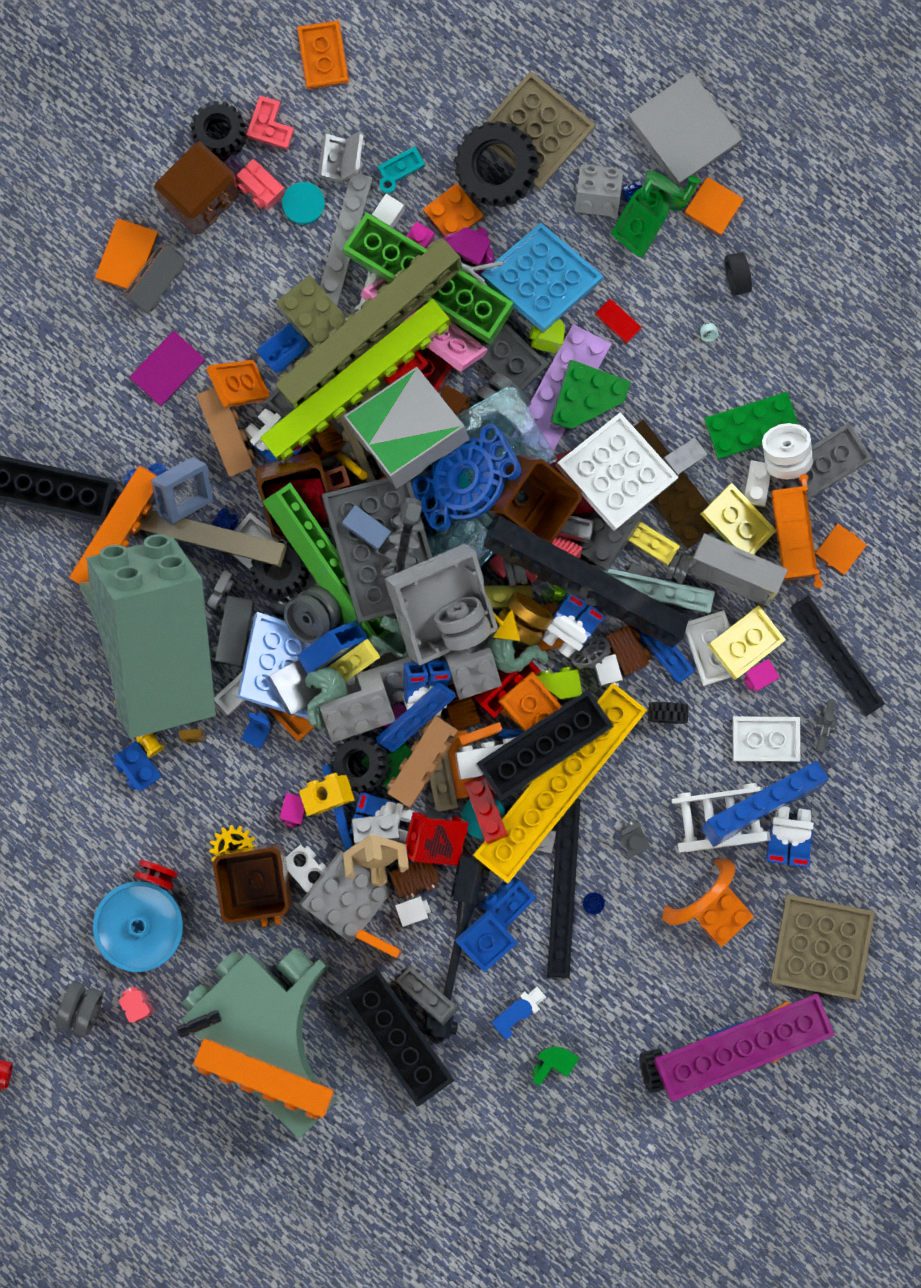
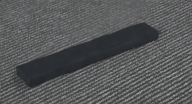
(837, 656)

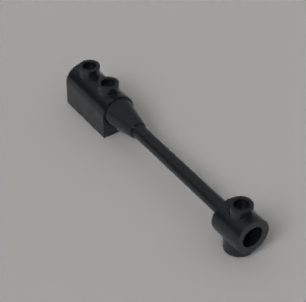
(467, 893)

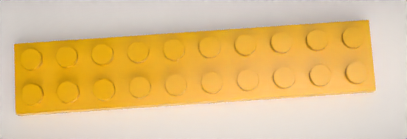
(557, 789)

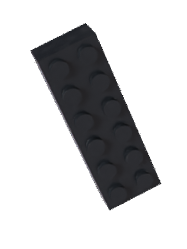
(55, 490)
(544, 746)
(397, 1037)

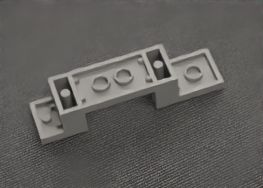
(384, 687)

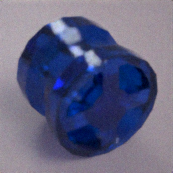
(629, 190)

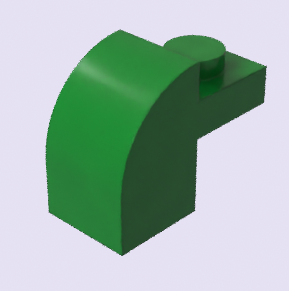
(554, 1057)

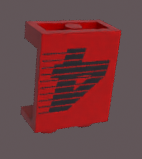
(435, 839)

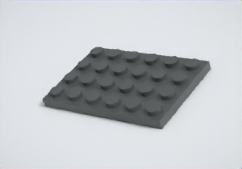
(360, 560)

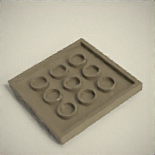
(548, 121)
(822, 947)

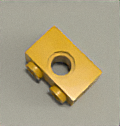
(338, 794)

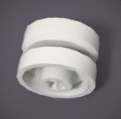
(787, 451)

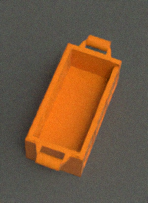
(795, 532)

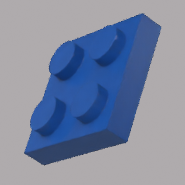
(486, 941)

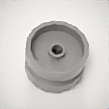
(462, 623)

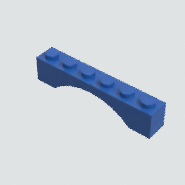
(741, 815)

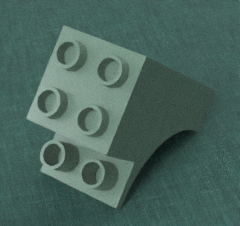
(152, 633)
(262, 1017)

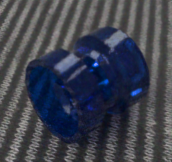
(593, 903)

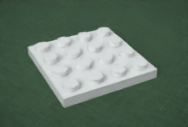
(617, 471)

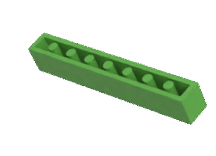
(316, 552)

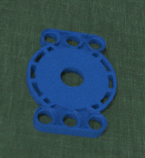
(445, 475)

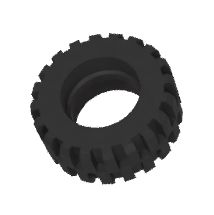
(469, 155)

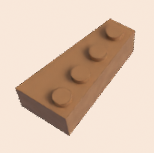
(226, 433)
(423, 761)

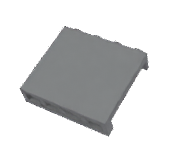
(684, 128)

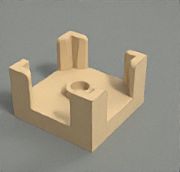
(375, 854)

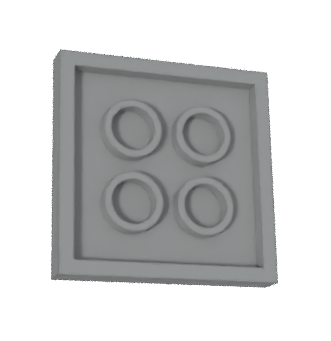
(344, 902)

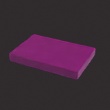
(167, 368)

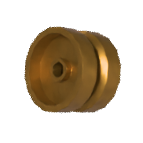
(529, 617)

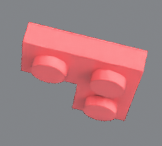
(265, 129)

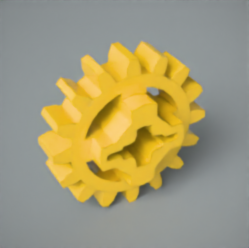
(226, 835)

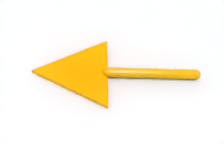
(507, 628)

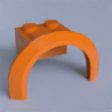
(717, 911)

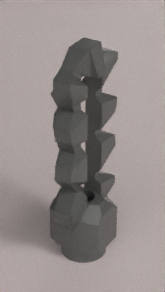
(409, 516)

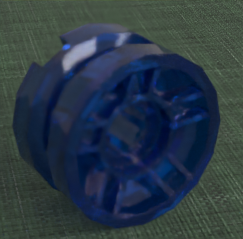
(225, 520)

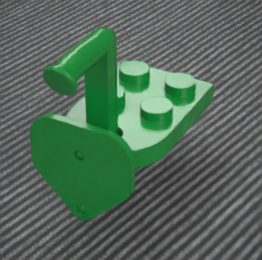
(649, 210)

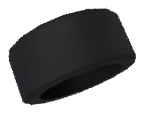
(738, 273)

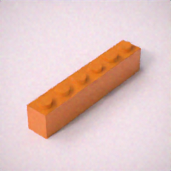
(122, 519)
(264, 1078)

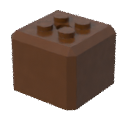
(197, 188)
(295, 468)
(546, 502)
(241, 900)

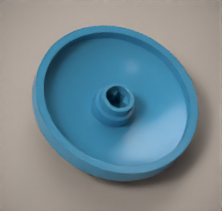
(138, 926)

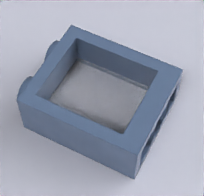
(182, 490)

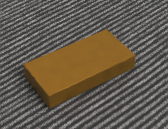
(192, 735)

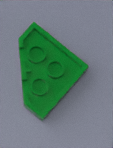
(586, 394)

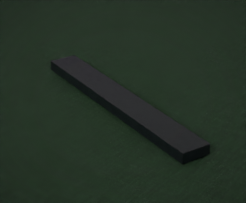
(563, 892)

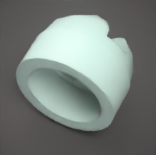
(706, 328)

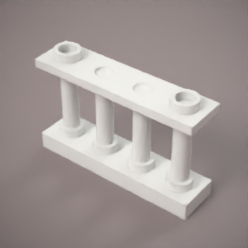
(690, 842)

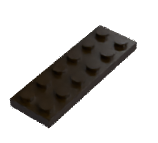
(681, 501)

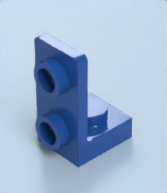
(257, 730)

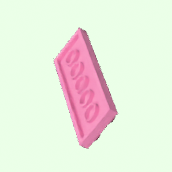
(453, 346)

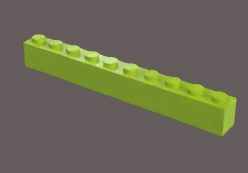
(355, 380)

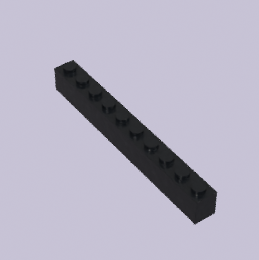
(585, 582)

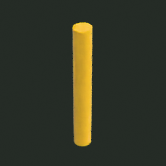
(358, 471)

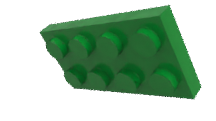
(746, 425)

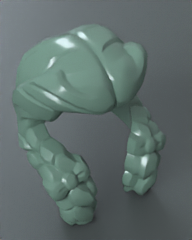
(392, 642)
(504, 651)
(332, 687)

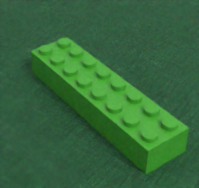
(462, 298)

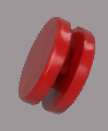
(156, 875)

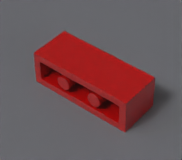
(489, 699)

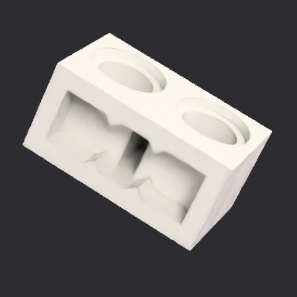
(301, 874)

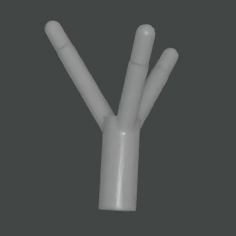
(471, 270)

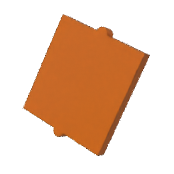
(841, 549)

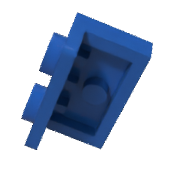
(282, 348)

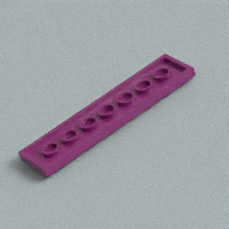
(743, 1047)

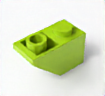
(550, 340)
(563, 685)

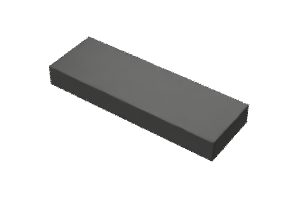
(426, 995)

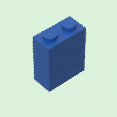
(332, 646)

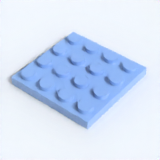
(268, 651)

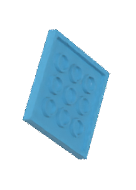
(542, 277)

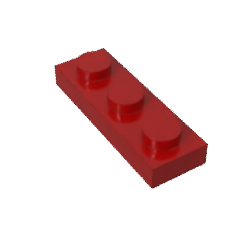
(486, 810)

